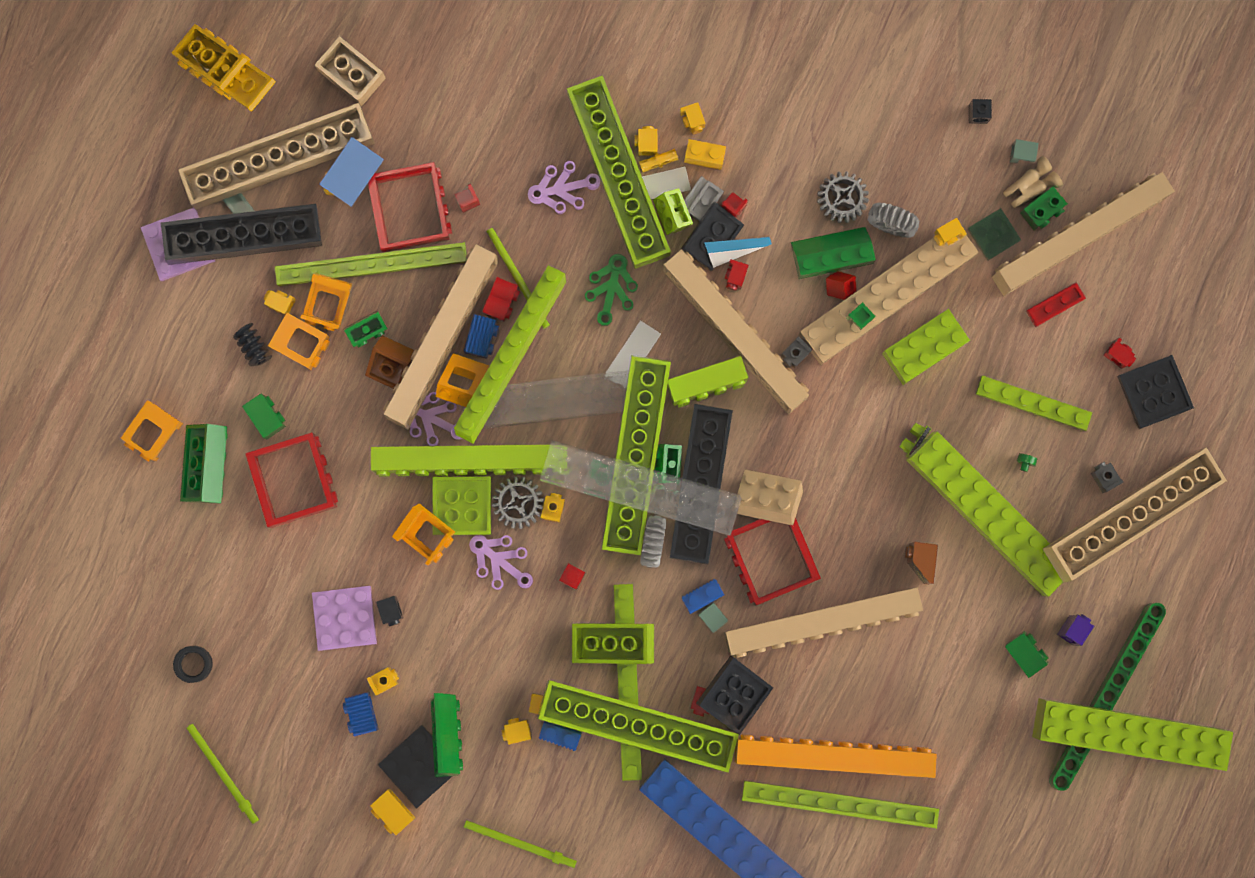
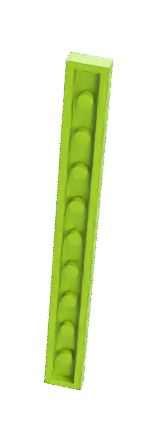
(372, 263)
(627, 680)
(840, 804)

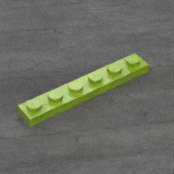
(1033, 403)

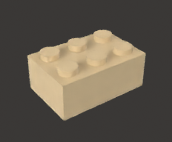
(350, 71)
(769, 497)

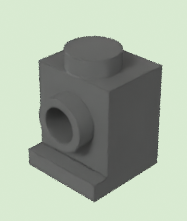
(791, 360)
(1099, 476)

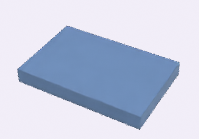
(351, 171)

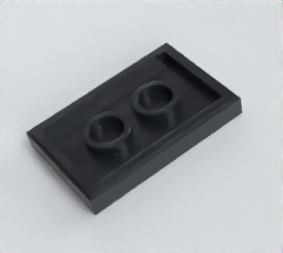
(713, 227)

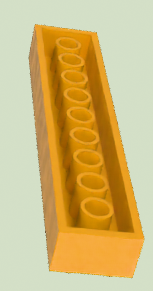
(838, 757)

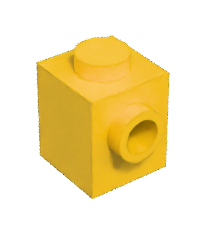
(647, 141)
(516, 731)

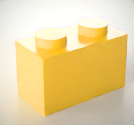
(705, 154)
(392, 812)

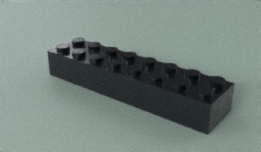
(241, 234)
(702, 465)

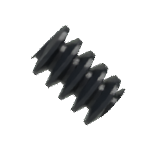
(251, 346)

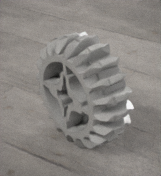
(848, 202)
(893, 220)
(502, 509)
(653, 541)

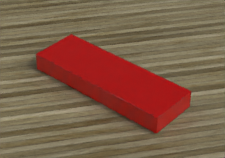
(1055, 304)

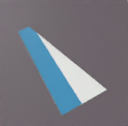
(724, 251)

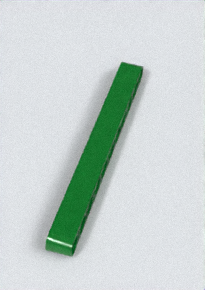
(1109, 685)

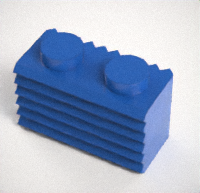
(481, 336)
(702, 596)
(360, 714)
(560, 735)

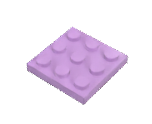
(154, 241)
(344, 618)

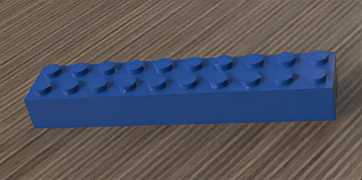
(713, 825)

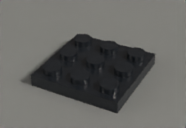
(1155, 392)
(734, 695)
(412, 767)

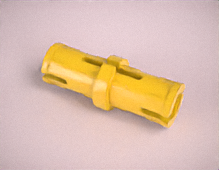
(658, 160)

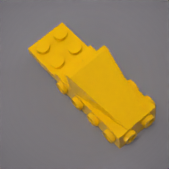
(222, 67)

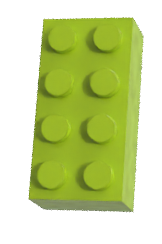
(925, 346)
(707, 381)
(612, 643)

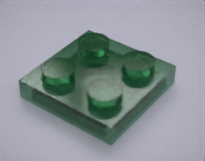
(994, 234)

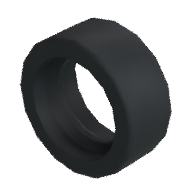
(177, 666)

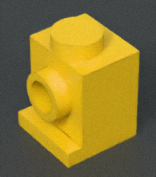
(693, 118)
(949, 232)
(279, 302)
(553, 515)
(377, 686)

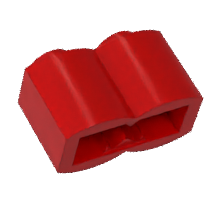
(500, 299)

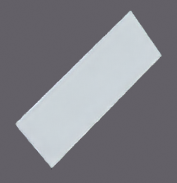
(666, 181)
(638, 344)

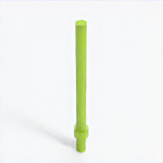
(512, 268)
(244, 805)
(556, 856)

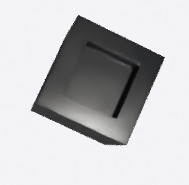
(980, 111)
(390, 611)

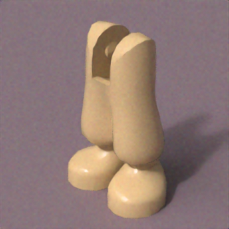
(1031, 185)

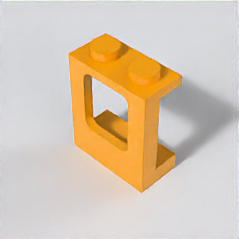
(331, 286)
(284, 334)
(463, 367)
(158, 417)
(411, 525)

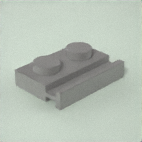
(702, 197)

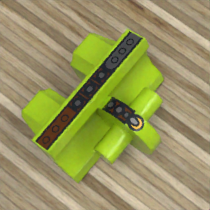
(918, 431)

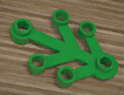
(612, 286)

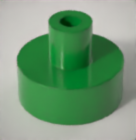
(1026, 461)

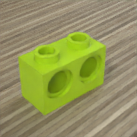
(672, 211)

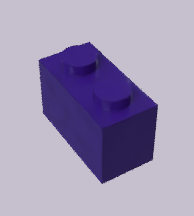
(1076, 629)

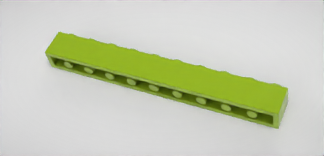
(510, 354)

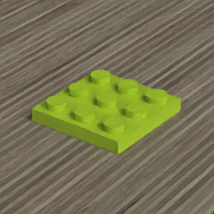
(463, 504)

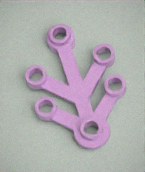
(560, 188)
(428, 417)
(497, 559)

